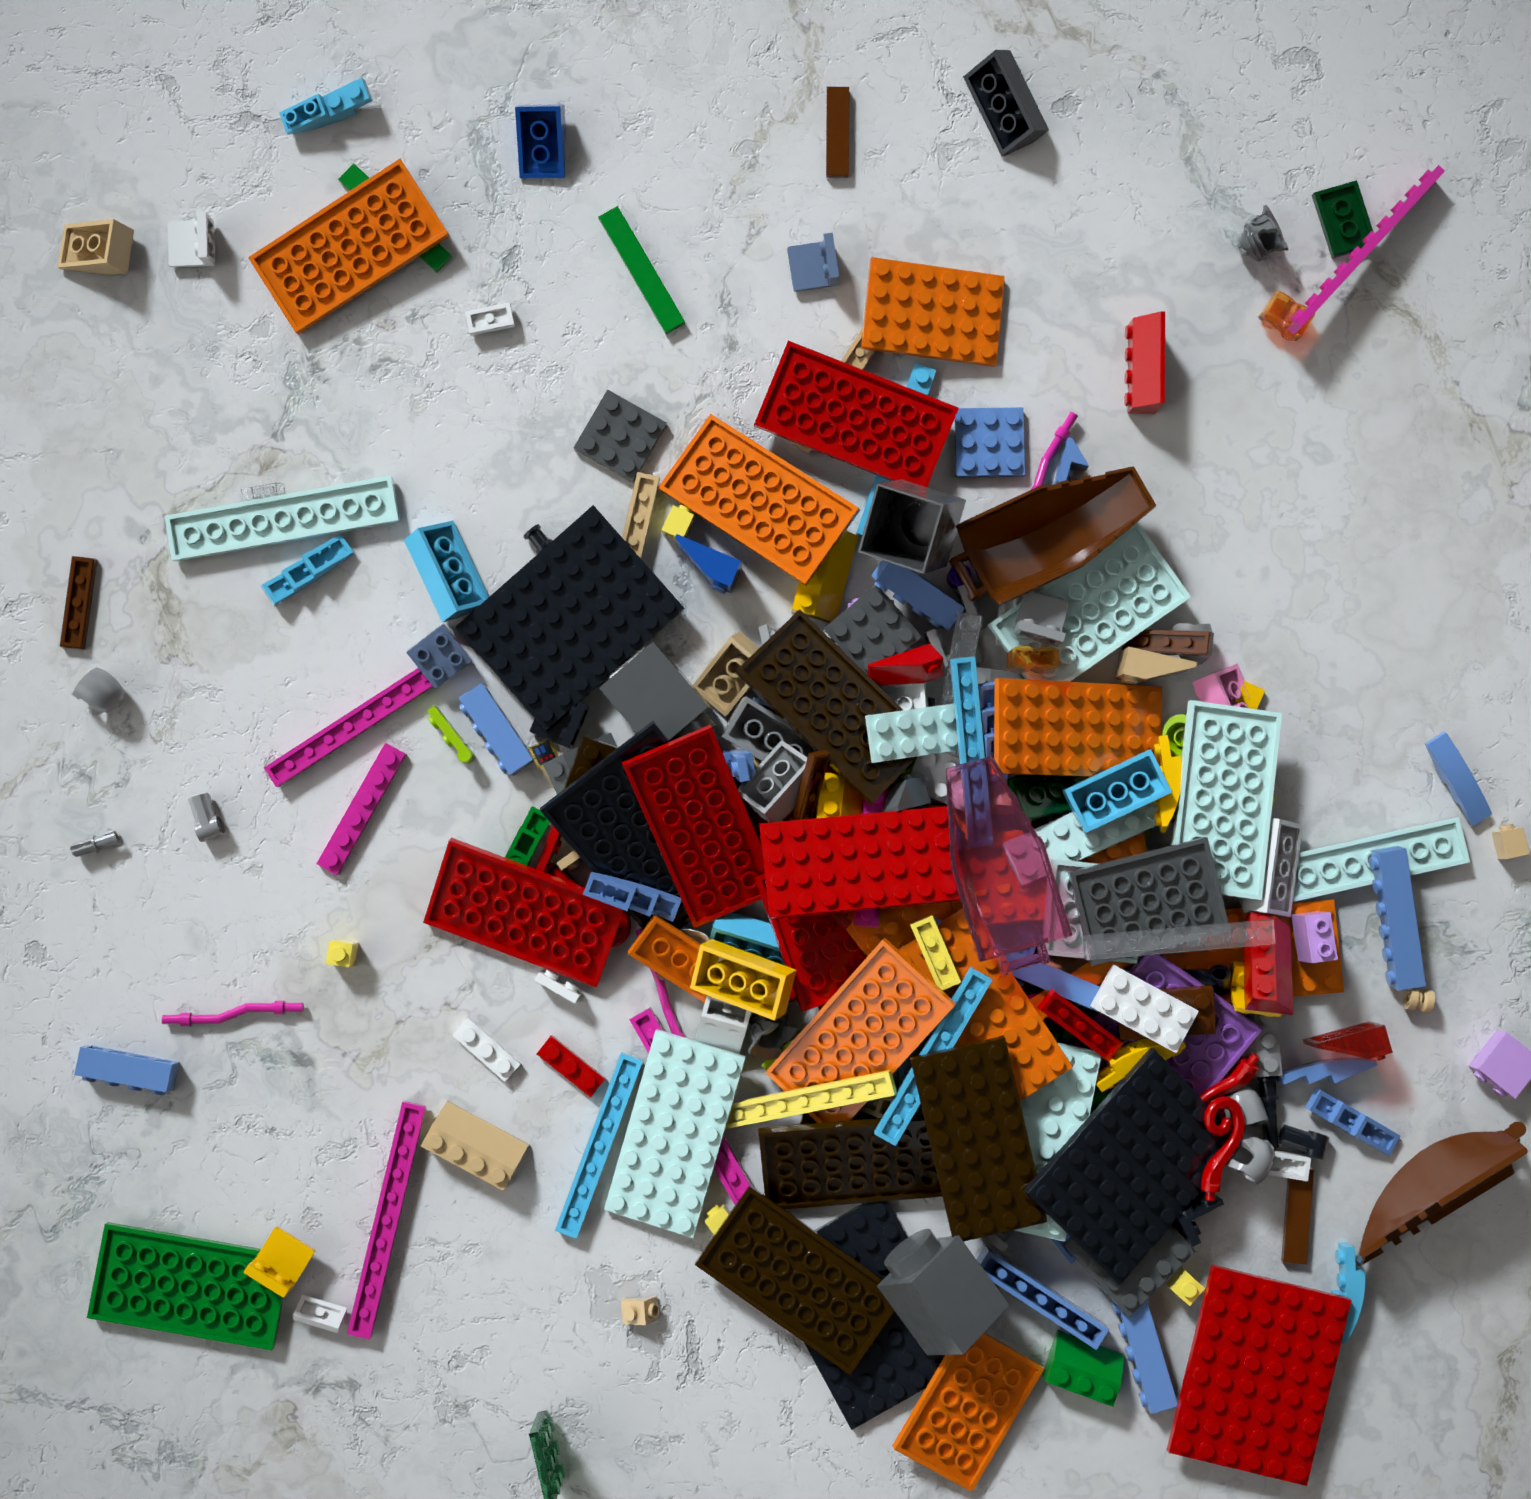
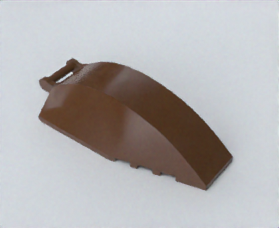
(1048, 532)
(1440, 1183)

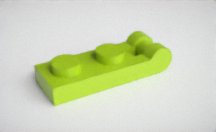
(451, 736)

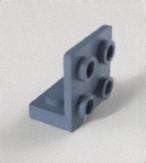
(814, 264)
(439, 656)

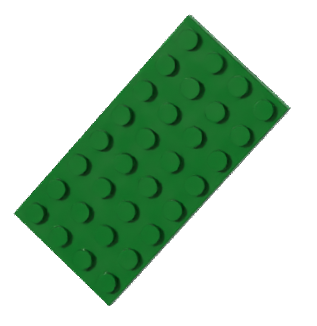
(182, 1287)

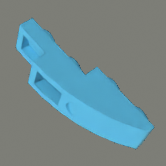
(326, 109)
(1351, 1284)

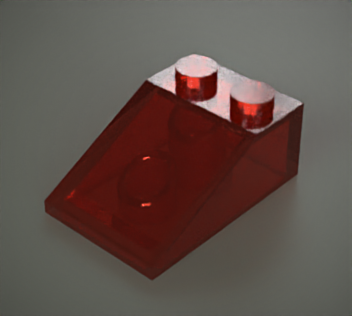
(1360, 1040)

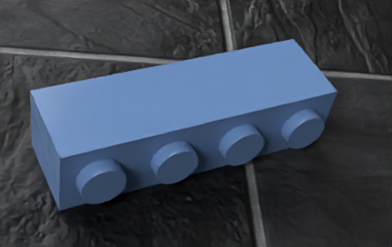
(918, 592)
(496, 729)
(126, 1068)

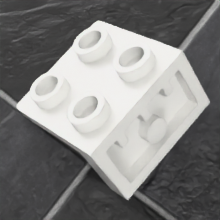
(192, 242)

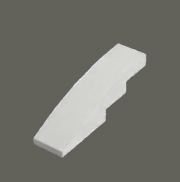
(1290, 1166)

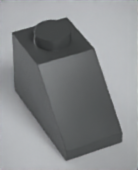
(907, 794)

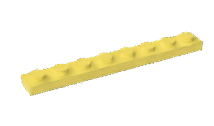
(812, 1099)

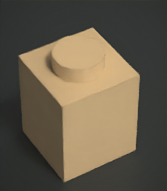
(1510, 842)

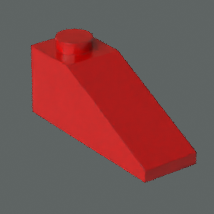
(909, 667)

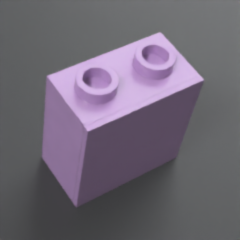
(1314, 937)
(1503, 1064)

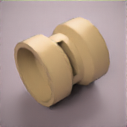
(1418, 999)

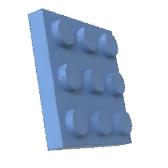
(989, 442)

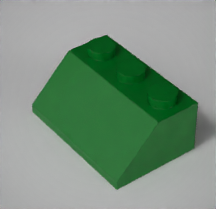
(1084, 1369)

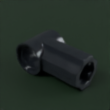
(1217, 976)
(1308, 1142)

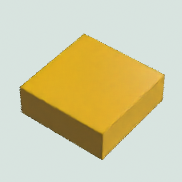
(1253, 697)

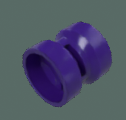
(954, 579)

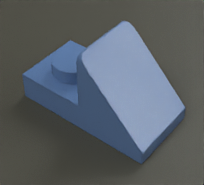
(1070, 457)

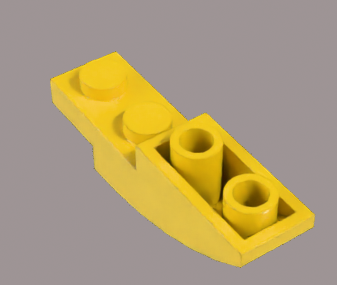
(1171, 769)
(1126, 1058)

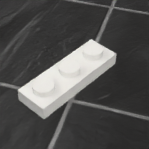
(487, 1049)

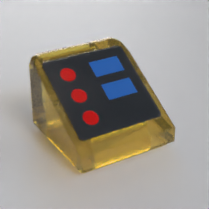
(543, 752)

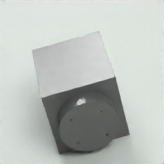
(897, 512)
(659, 692)
(940, 1292)

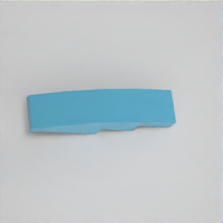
(307, 570)

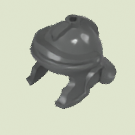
(1261, 236)
(769, 1036)

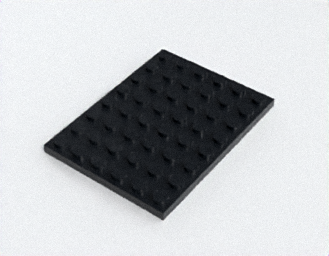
(570, 618)
(608, 826)
(1129, 1167)
(894, 1362)

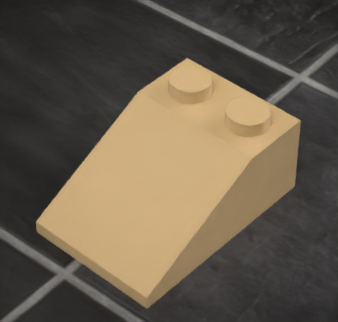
(96, 247)
(1141, 666)
(719, 681)

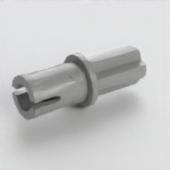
(95, 844)

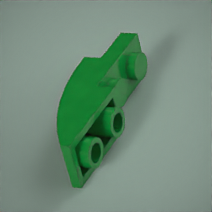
(528, 837)

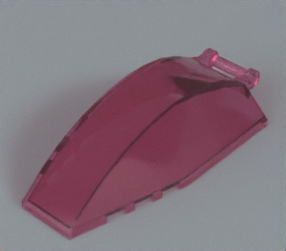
(1000, 868)

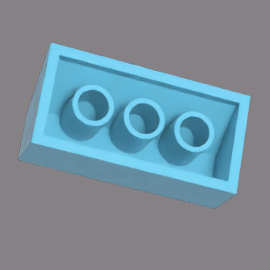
(446, 570)
(1117, 791)
(748, 935)

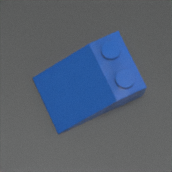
(541, 140)
(716, 567)

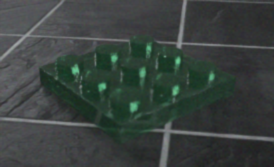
(545, 1455)

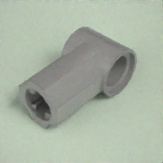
(207, 824)

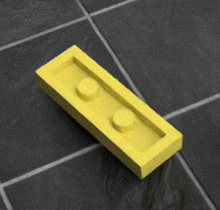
(935, 953)

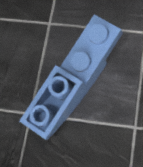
(740, 763)

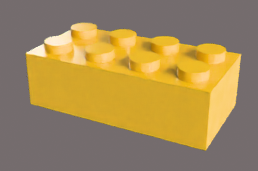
(743, 979)

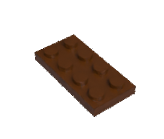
(1199, 998)

